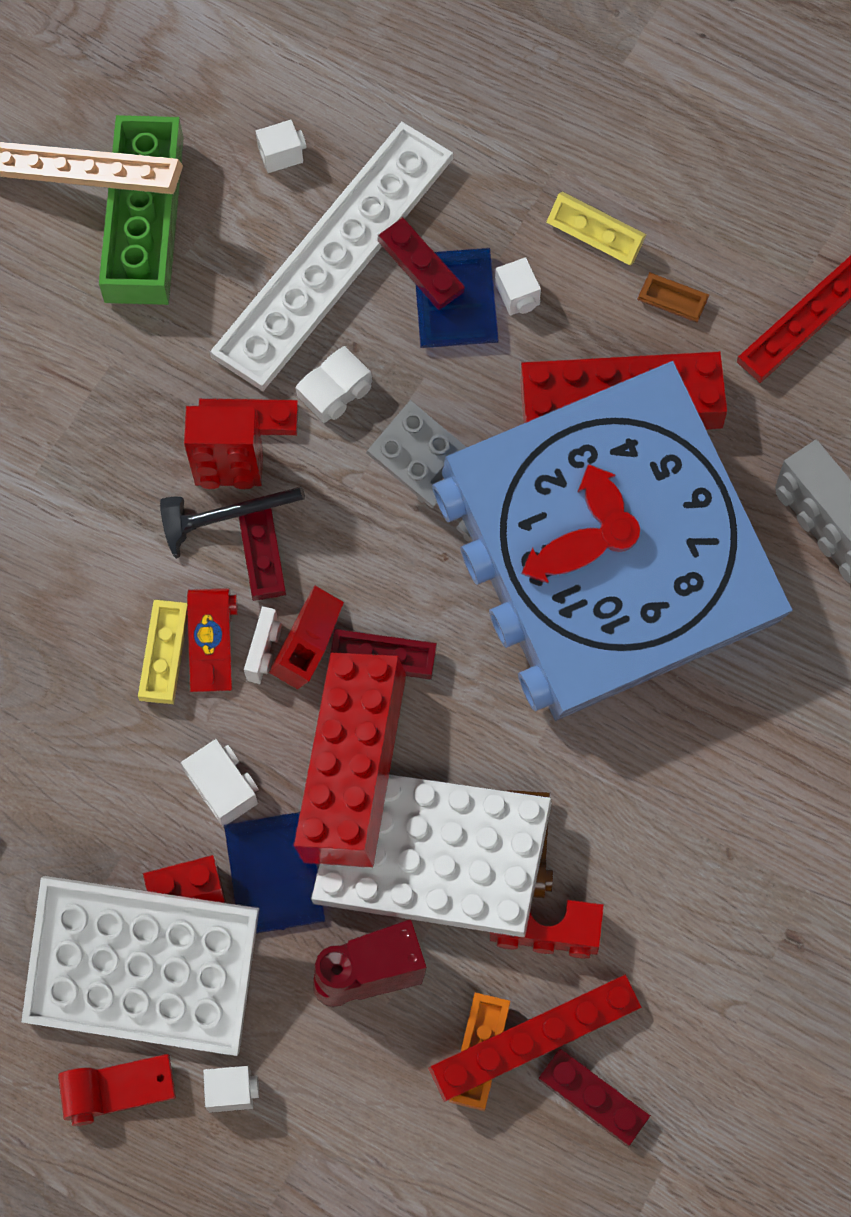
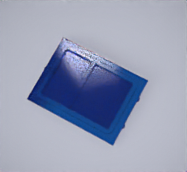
(469, 316)
(271, 873)

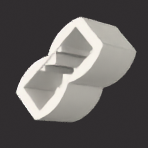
(334, 385)

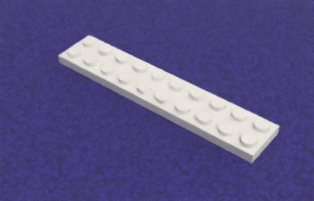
(330, 256)

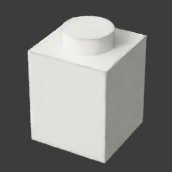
(280, 146)
(518, 286)
(230, 1089)

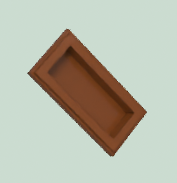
(673, 297)

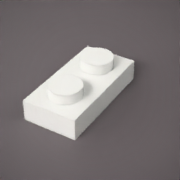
(259, 658)

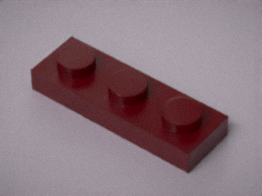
(420, 263)
(262, 555)
(415, 655)
(594, 1098)

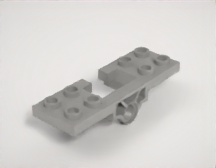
(415, 453)

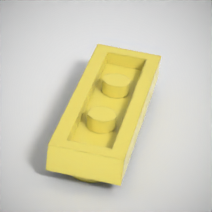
(596, 228)
(163, 652)

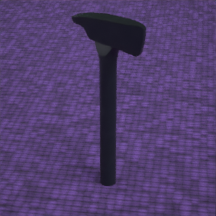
(178, 524)

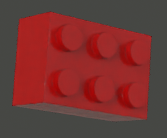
(224, 446)

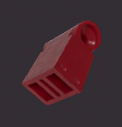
(369, 966)

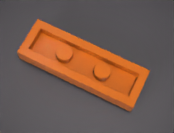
(485, 1020)

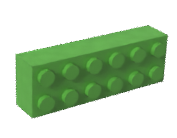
(141, 223)

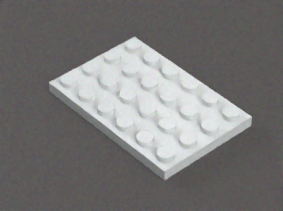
(447, 858)
(140, 965)

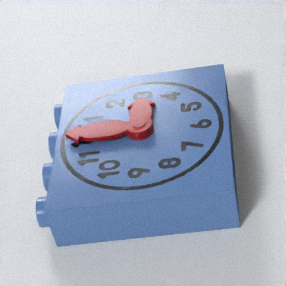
(610, 542)

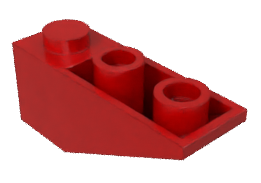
(307, 639)

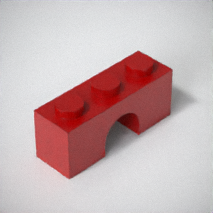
(576, 933)

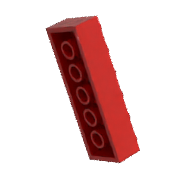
(562, 382)
(350, 760)

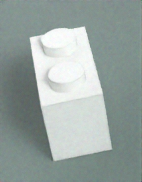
(220, 782)

